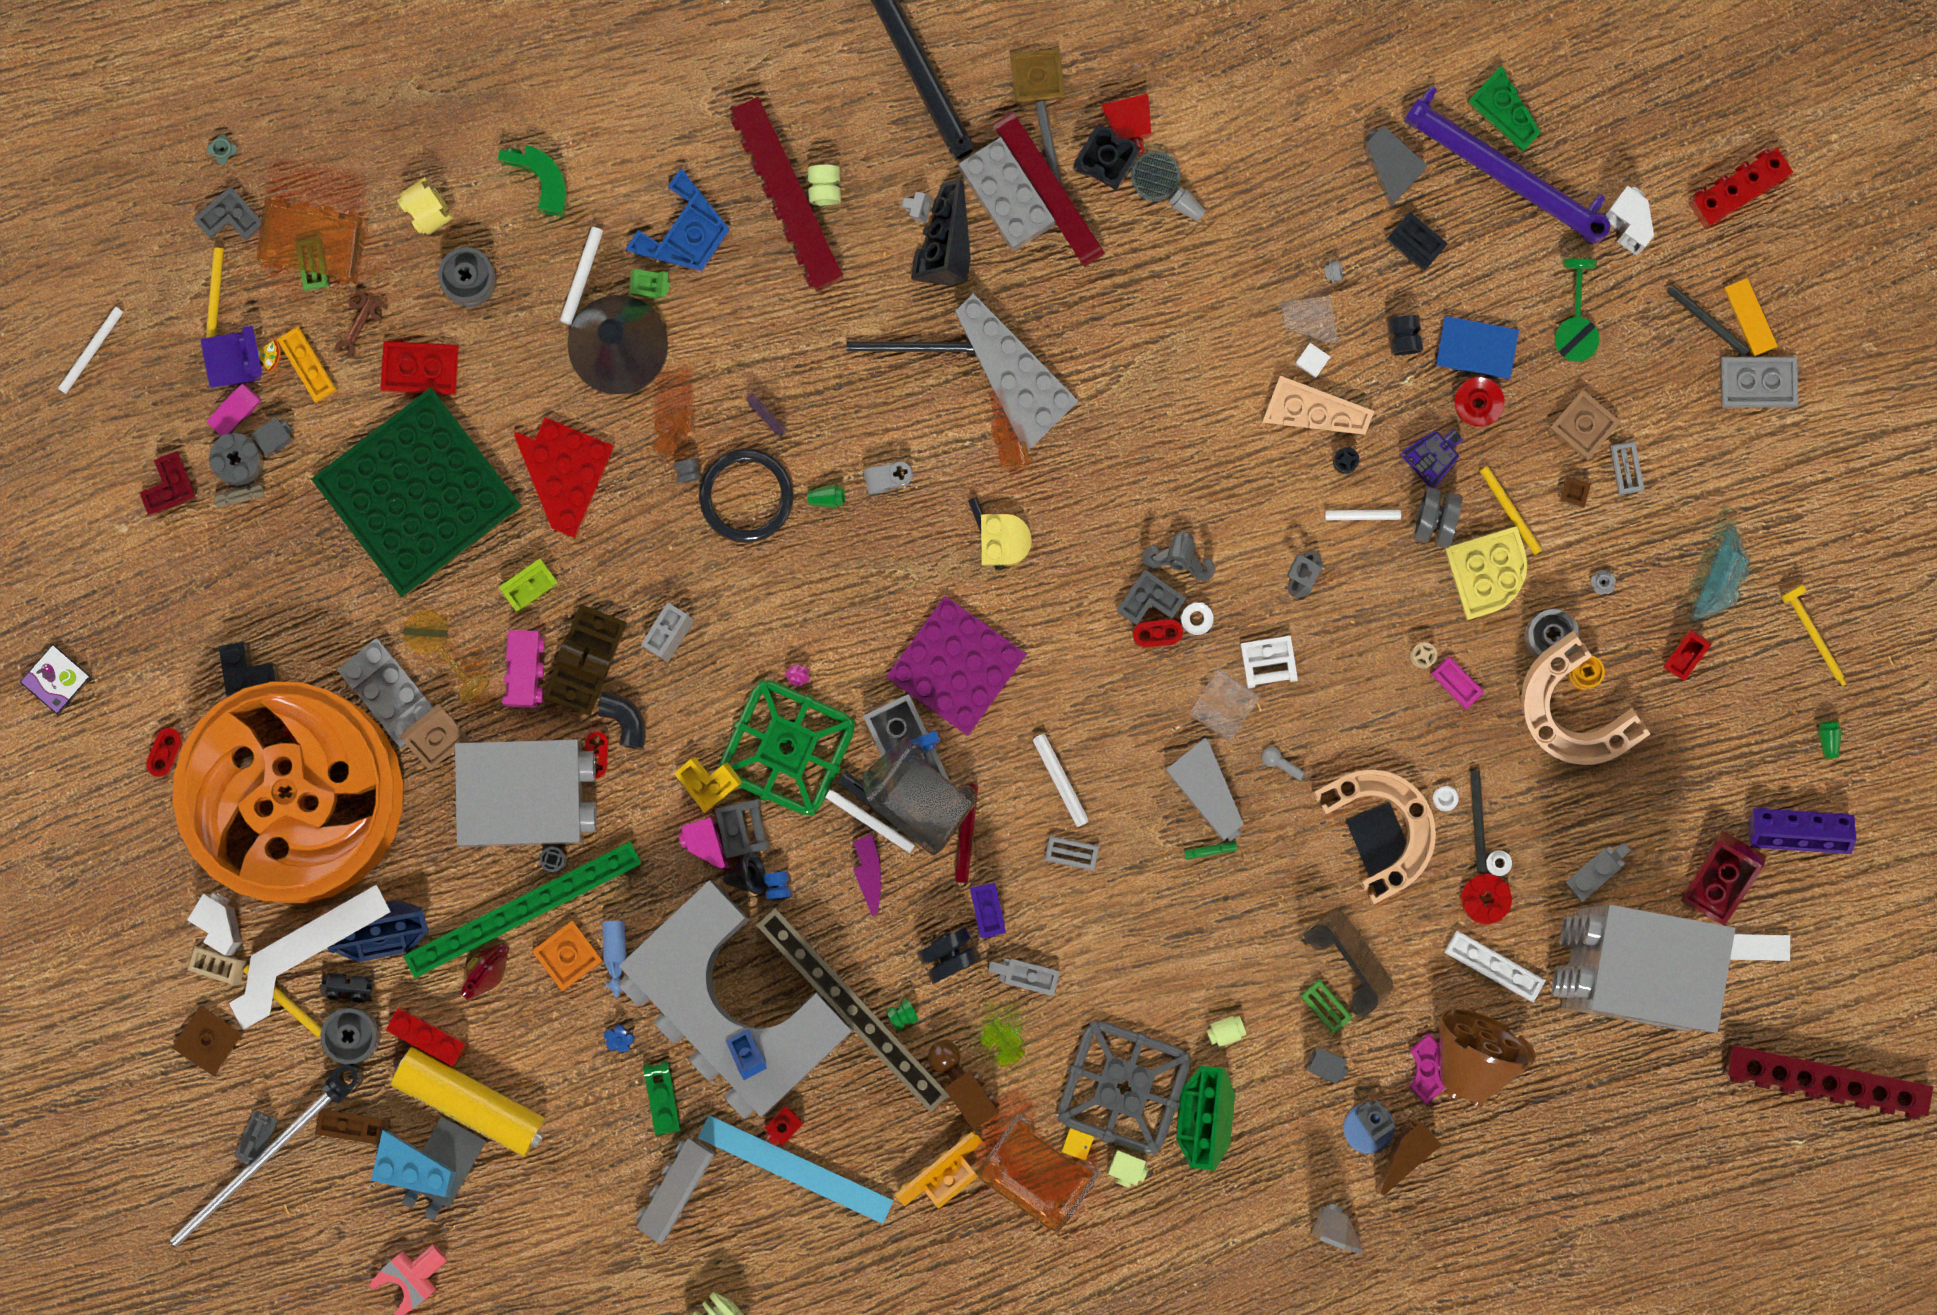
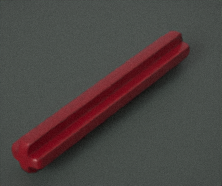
(965, 843)

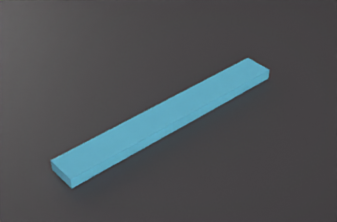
(795, 1169)

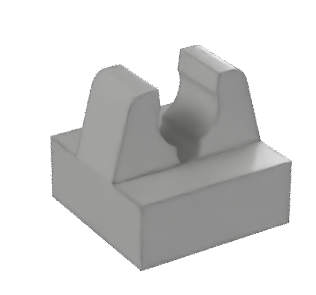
(918, 207)

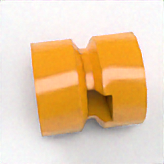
(1587, 674)

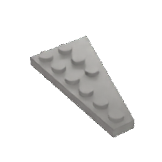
(1021, 383)

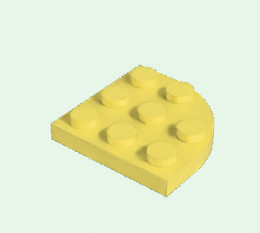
(1488, 571)

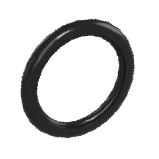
(773, 525)

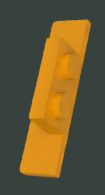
(944, 1176)

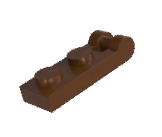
(350, 1126)

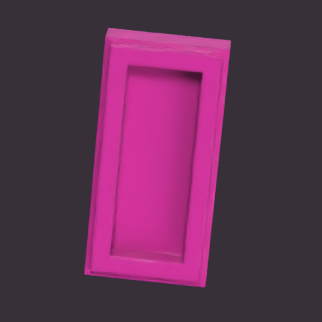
(1457, 683)

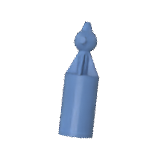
(614, 952)

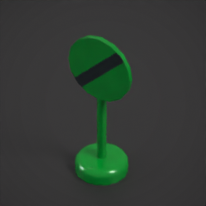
(1577, 336)

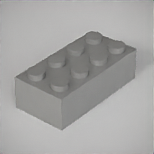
(1006, 194)
(894, 722)

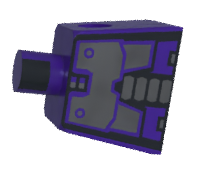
(1433, 456)

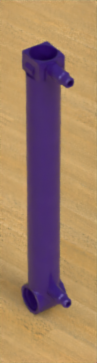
(1507, 171)

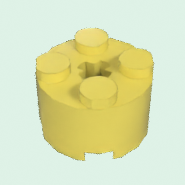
(425, 206)

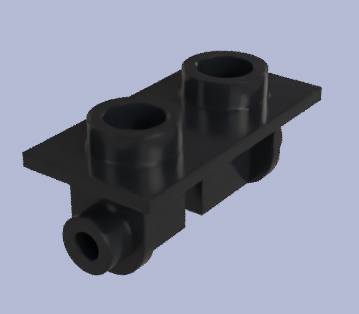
(358, 991)

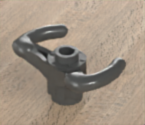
(1180, 557)

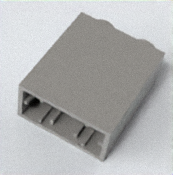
(523, 793)

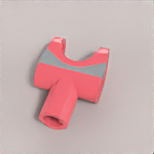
(411, 1276)

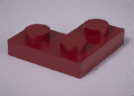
(173, 490)

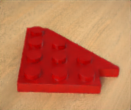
(564, 472)

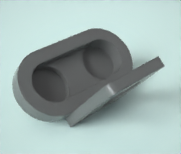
(1304, 573)

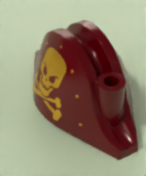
(484, 971)

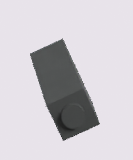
(1392, 163)

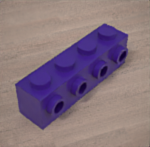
(1802, 831)

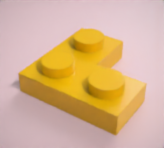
(706, 788)

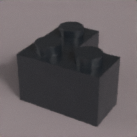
(238, 668)

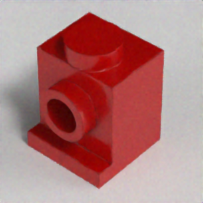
(787, 1117)

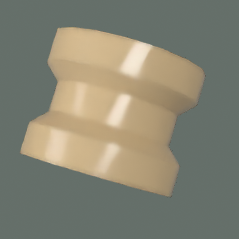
(1427, 653)

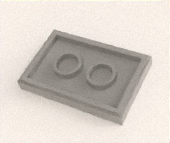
(1759, 382)

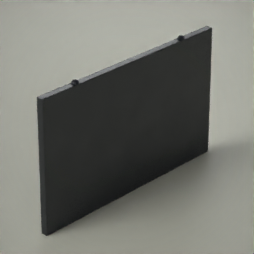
(1378, 842)

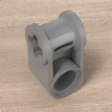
(882, 478)

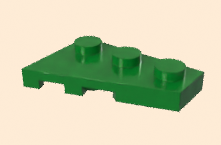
(1504, 110)

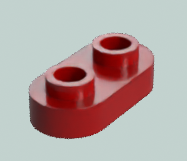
(1157, 633)
(162, 751)

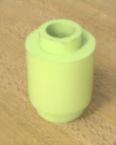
(1226, 1031)

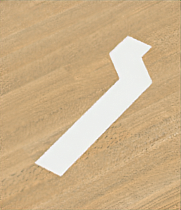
(300, 946)

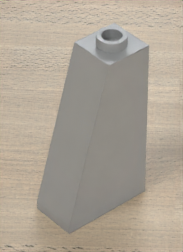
(1205, 787)

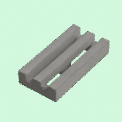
(1617, 471)
(1093, 857)

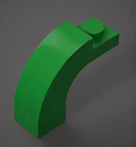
(553, 186)

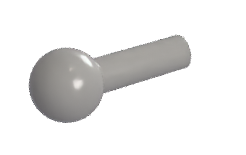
(1272, 757)

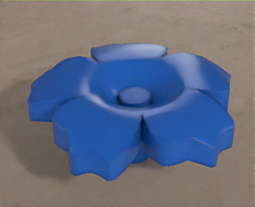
(618, 1039)

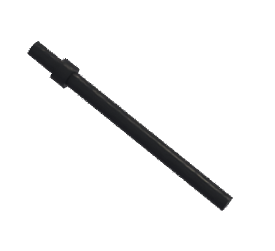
(862, 346)

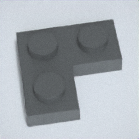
(228, 209)
(1150, 592)

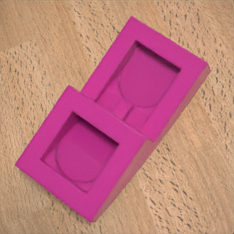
(234, 410)

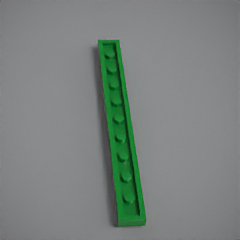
(522, 910)

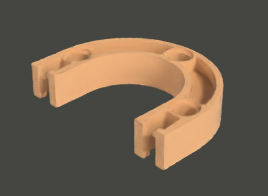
(1560, 742)
(1419, 829)

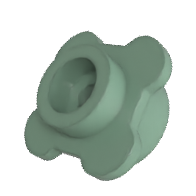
(229, 149)

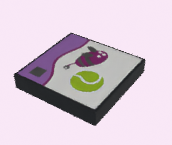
(55, 679)

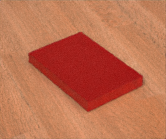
(418, 366)

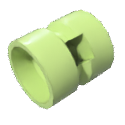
(823, 182)

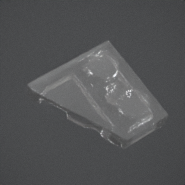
(1311, 318)

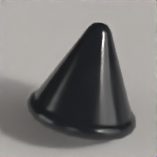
(747, 874)

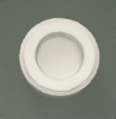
(1445, 798)

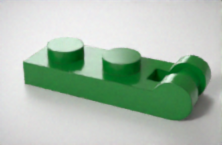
(661, 1099)

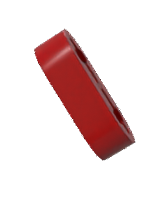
(603, 751)

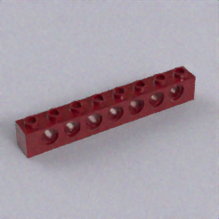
(1918, 1094)

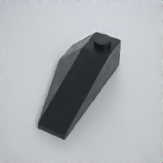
(946, 248)

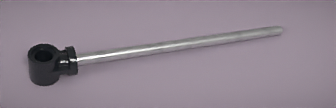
(334, 1088)

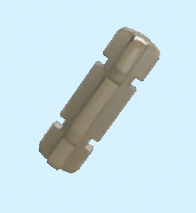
(239, 495)

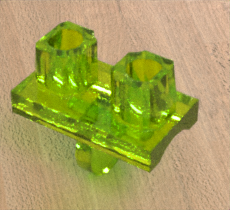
(1007, 1039)

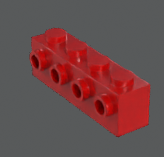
(1740, 188)

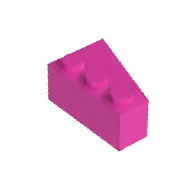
(524, 669)

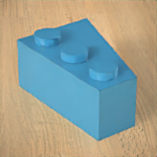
(409, 1168)

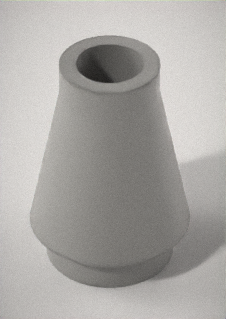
(1186, 204)

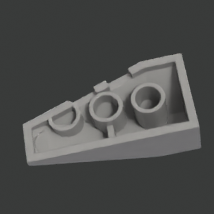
(1336, 1229)

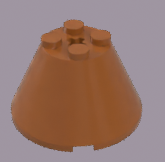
(1479, 1055)

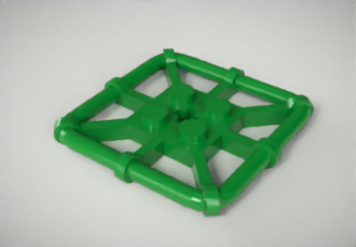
(803, 742)

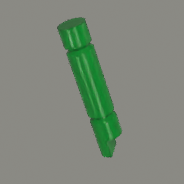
(1210, 850)

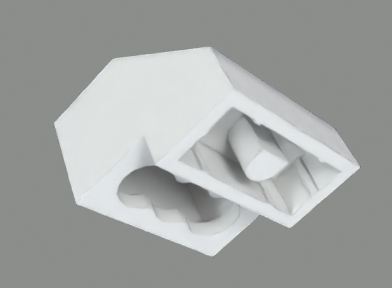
(1632, 218)
(218, 920)

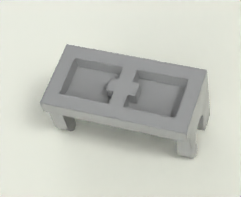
(667, 632)

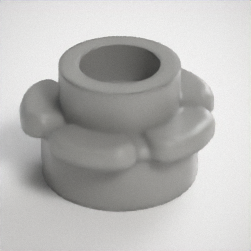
(1334, 271)
(1596, 582)

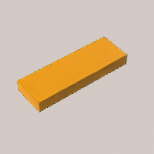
(1750, 317)
(306, 364)

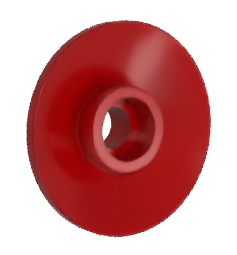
(1488, 393)

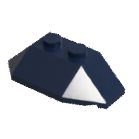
(387, 936)

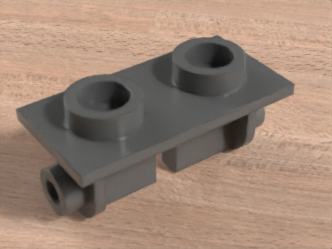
(255, 1137)

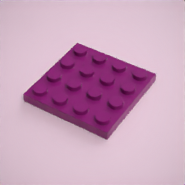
(956, 666)

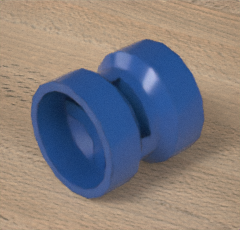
(777, 879)

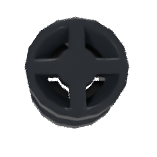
(1350, 459)

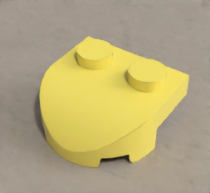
(1004, 539)

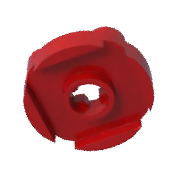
(1493, 911)

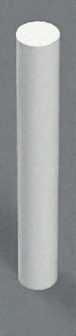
(1362, 514)

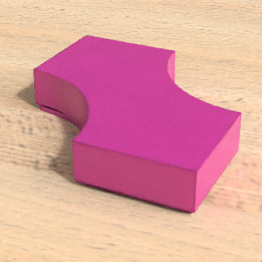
(1426, 1080)

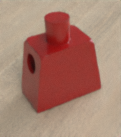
(1129, 118)

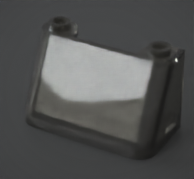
(917, 796)
(1338, 930)

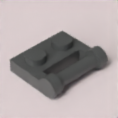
(734, 831)

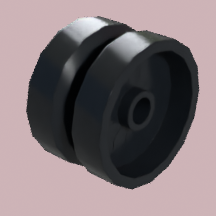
(949, 955)

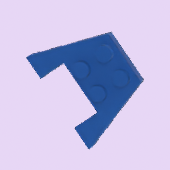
(692, 237)

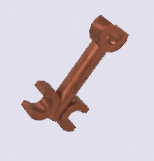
(366, 307)

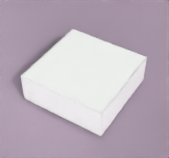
(1312, 360)

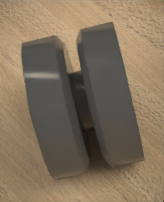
(462, 263)
(1433, 516)
(336, 1041)

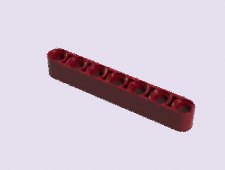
(1049, 189)

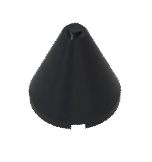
(618, 344)

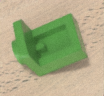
(649, 284)

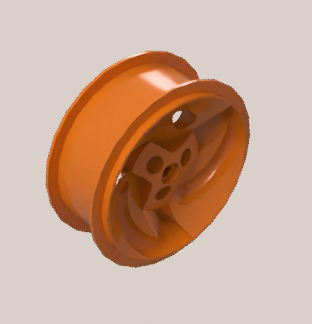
(320, 858)

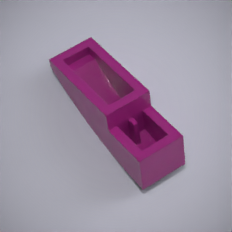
(869, 873)

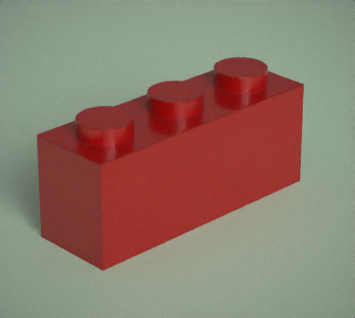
(426, 1036)

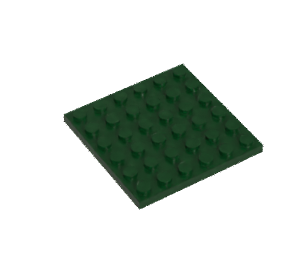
(416, 492)

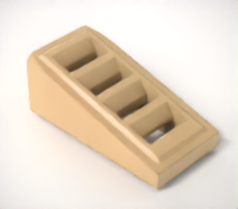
(232, 969)

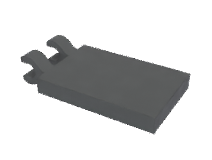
(455, 1149)

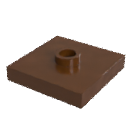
(207, 1040)

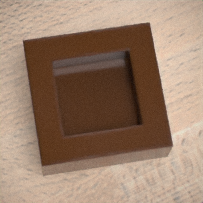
(1575, 492)

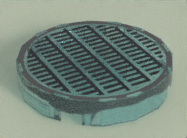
(1155, 176)

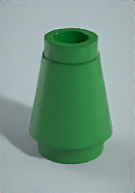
(828, 496)
(1830, 738)

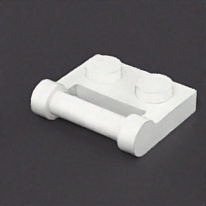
(1268, 653)

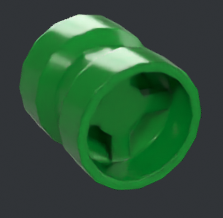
(903, 1014)

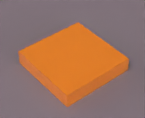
(567, 955)

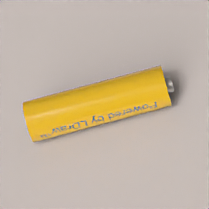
(468, 1102)

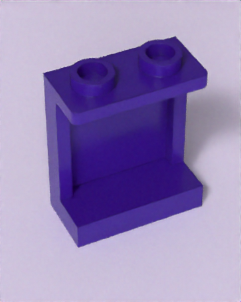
(987, 910)

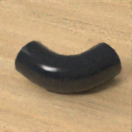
(628, 716)

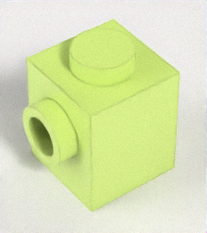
(1127, 1169)

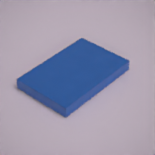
(1477, 347)

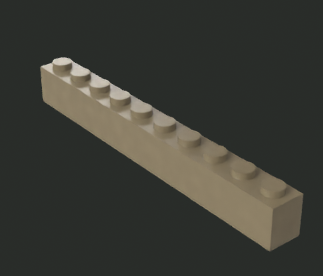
(852, 1010)

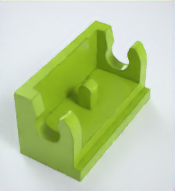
(528, 585)

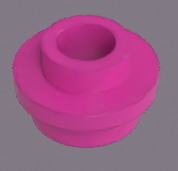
(797, 675)

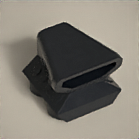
(1107, 157)

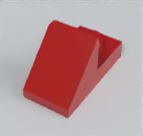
(1687, 654)

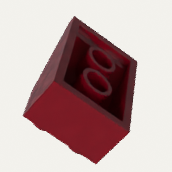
(1724, 878)

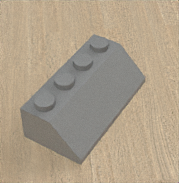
(675, 1189)

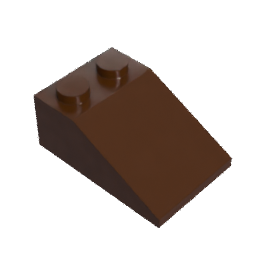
(1409, 1150)

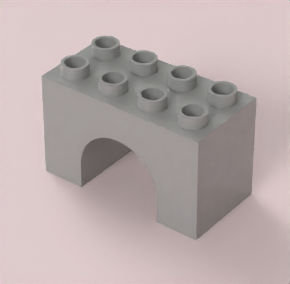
(1644, 967)
(676, 975)

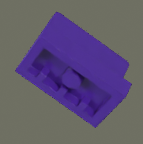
(231, 358)

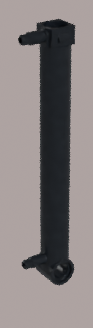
(924, 77)

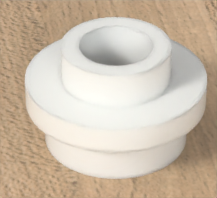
(1490, 863)

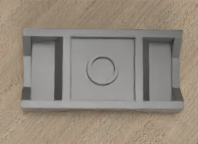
(385, 689)

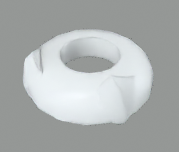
(1207, 618)

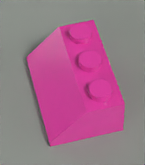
(705, 842)

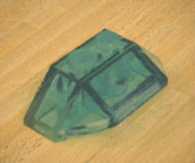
(1723, 578)

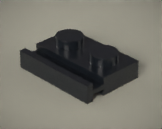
(1416, 242)

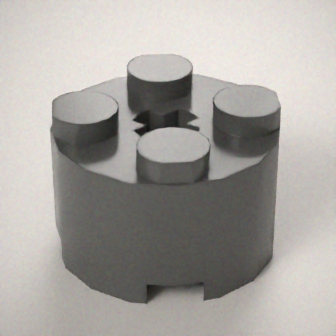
(232, 445)

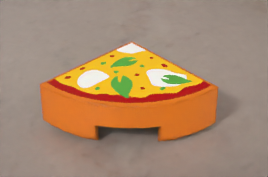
(270, 355)

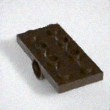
(585, 660)

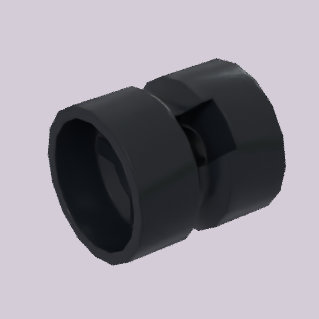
(1405, 335)

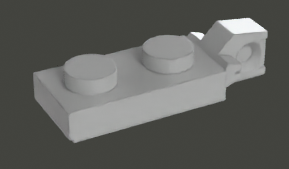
(1597, 871)
(1026, 975)

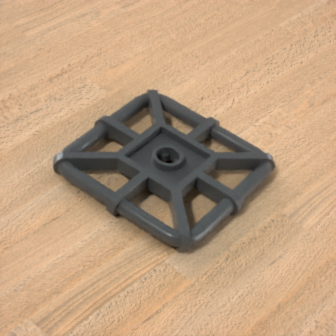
(1109, 1096)

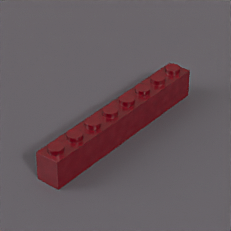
(787, 195)

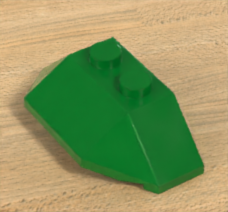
(1206, 1117)

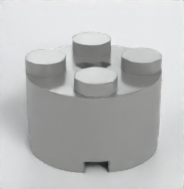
(1540, 625)

